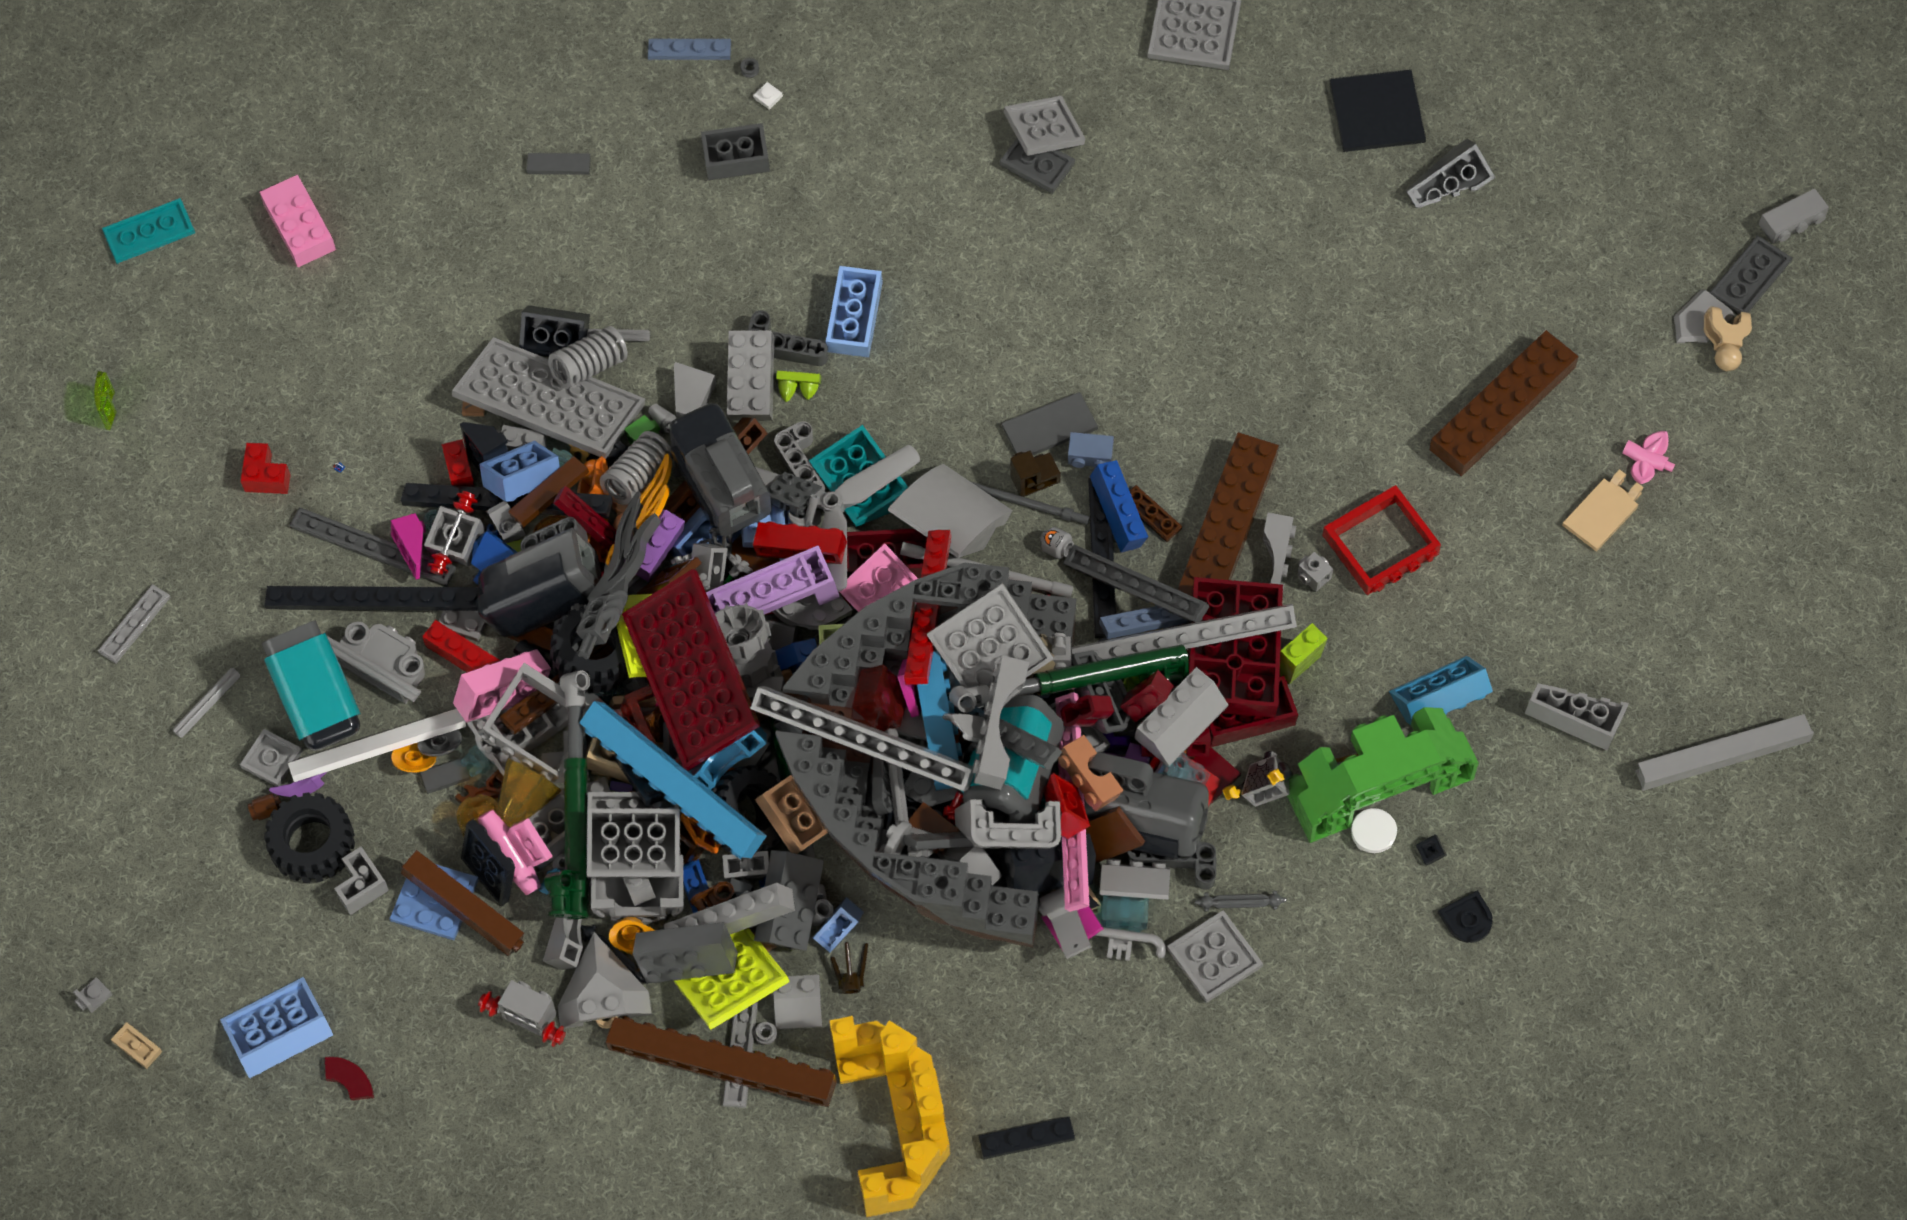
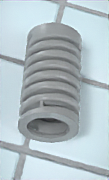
(587, 357)
(635, 467)

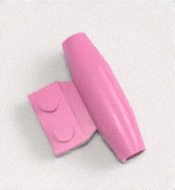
(521, 844)

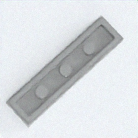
(134, 624)

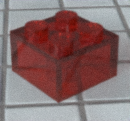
(879, 698)

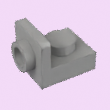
(92, 995)

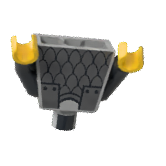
(1264, 781)

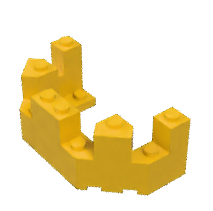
(890, 1051)

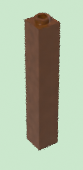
(463, 903)

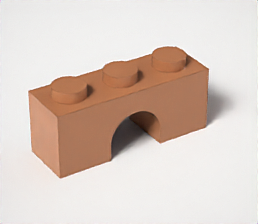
(1096, 789)

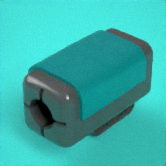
(1025, 781)

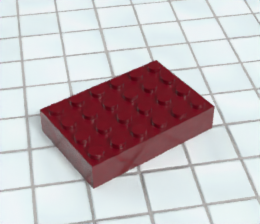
(1244, 667)

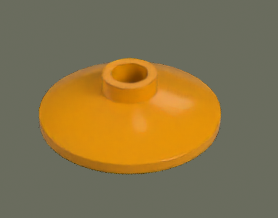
(411, 759)

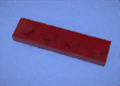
(586, 517)

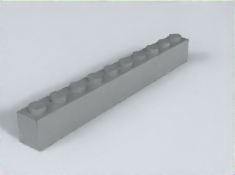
(863, 738)

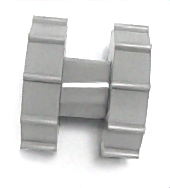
(748, 642)

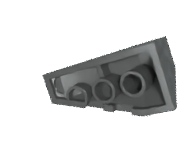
(1455, 171)

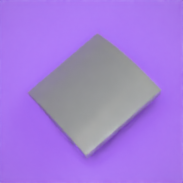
(952, 503)
(632, 838)

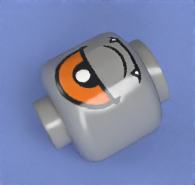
(1056, 542)

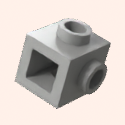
(1314, 571)

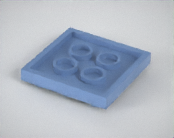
(422, 912)

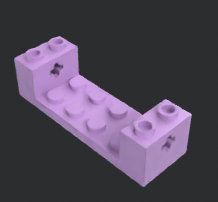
(779, 584)

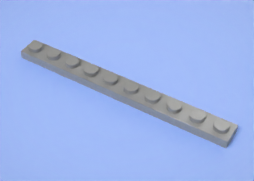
(1197, 633)

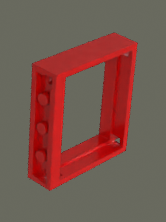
(1394, 573)

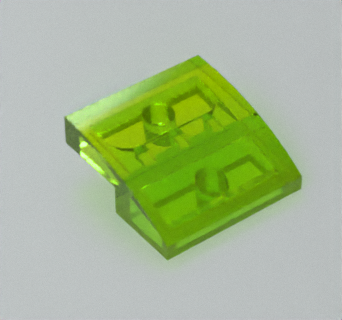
(103, 399)

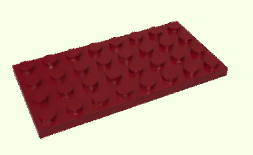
(690, 669)

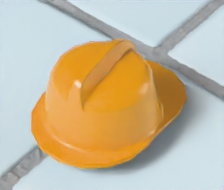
(623, 933)

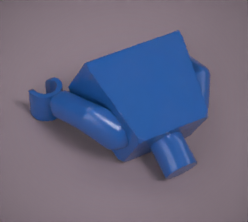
(489, 549)

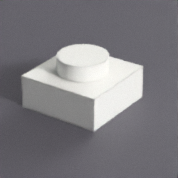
(768, 95)

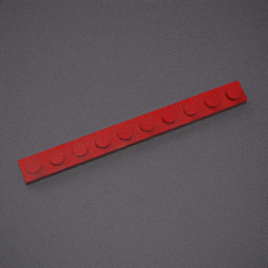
(926, 615)

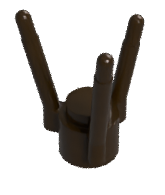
(850, 982)

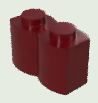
(1087, 711)

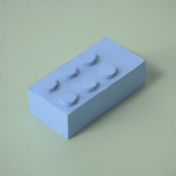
(854, 311)

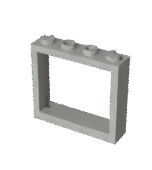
(510, 749)

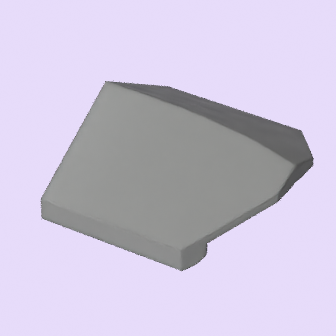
(968, 724)

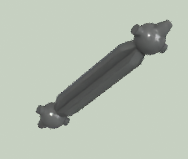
(1240, 901)

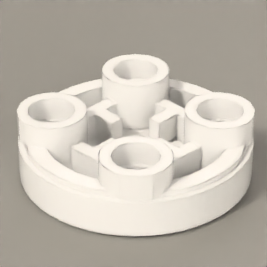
(1373, 830)

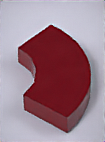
(349, 1076)

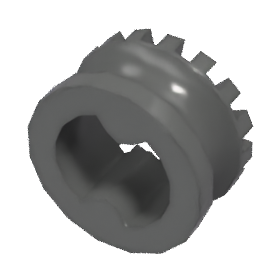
(749, 61)

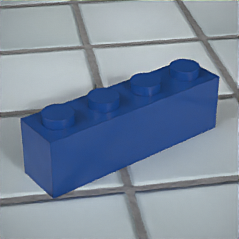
(1118, 506)

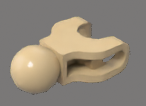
(1726, 337)

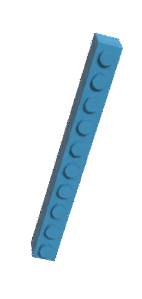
(673, 780)

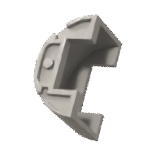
(612, 898)

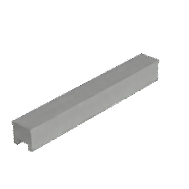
(1724, 752)

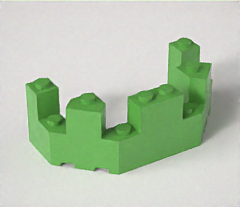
(1384, 767)

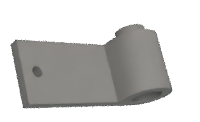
(1065, 923)

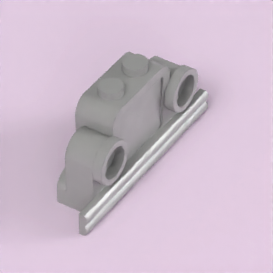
(381, 659)

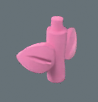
(1649, 456)

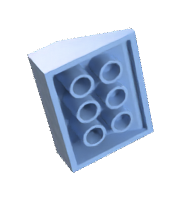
(276, 1027)

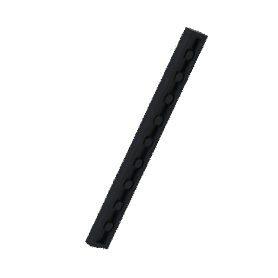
(444, 495)
(371, 598)

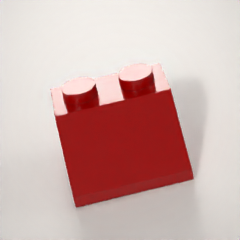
(1072, 810)

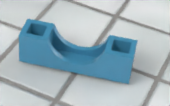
(714, 767)

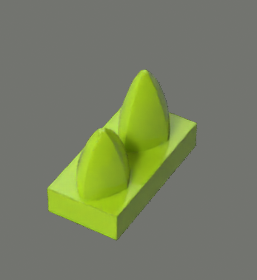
(788, 382)

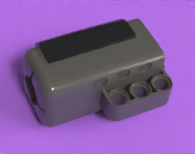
(1162, 808)

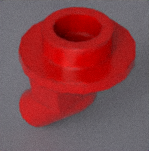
(949, 811)

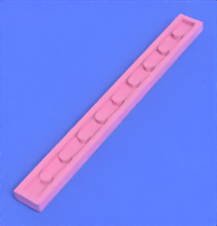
(1073, 849)

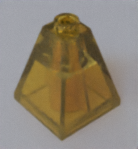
(523, 793)

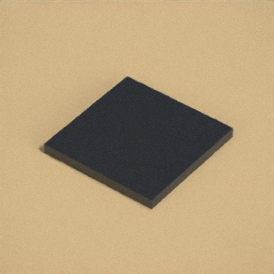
(1377, 110)

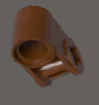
(711, 896)

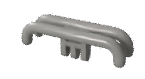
(1122, 941)

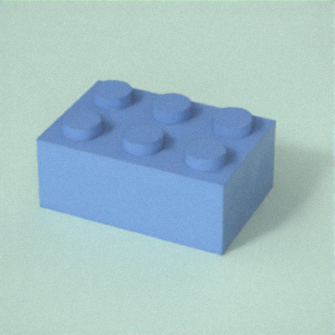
(518, 470)

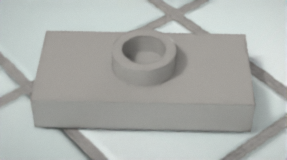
(505, 524)

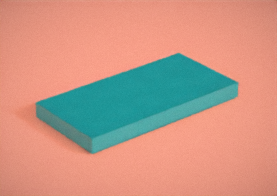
(148, 230)

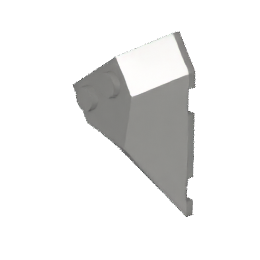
(601, 989)

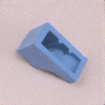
(838, 925)

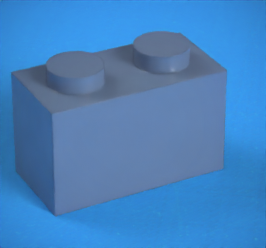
(1089, 449)

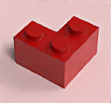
(260, 474)

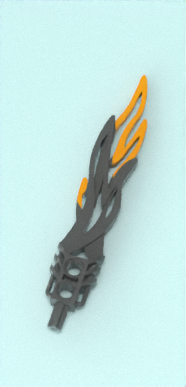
(631, 539)

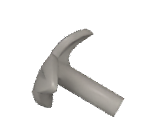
(812, 516)

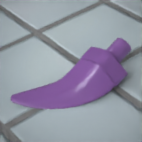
(297, 788)

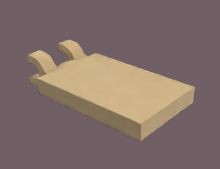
(1603, 511)

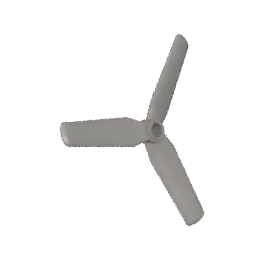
(854, 492)

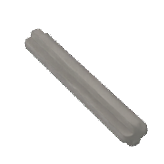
(206, 702)

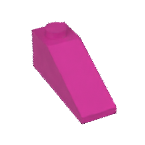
(408, 537)

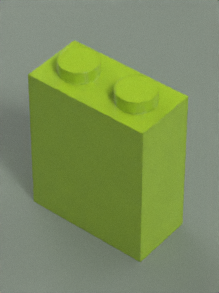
(1301, 653)

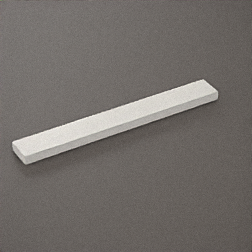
(376, 745)

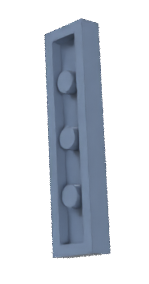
(689, 49)
(1138, 621)

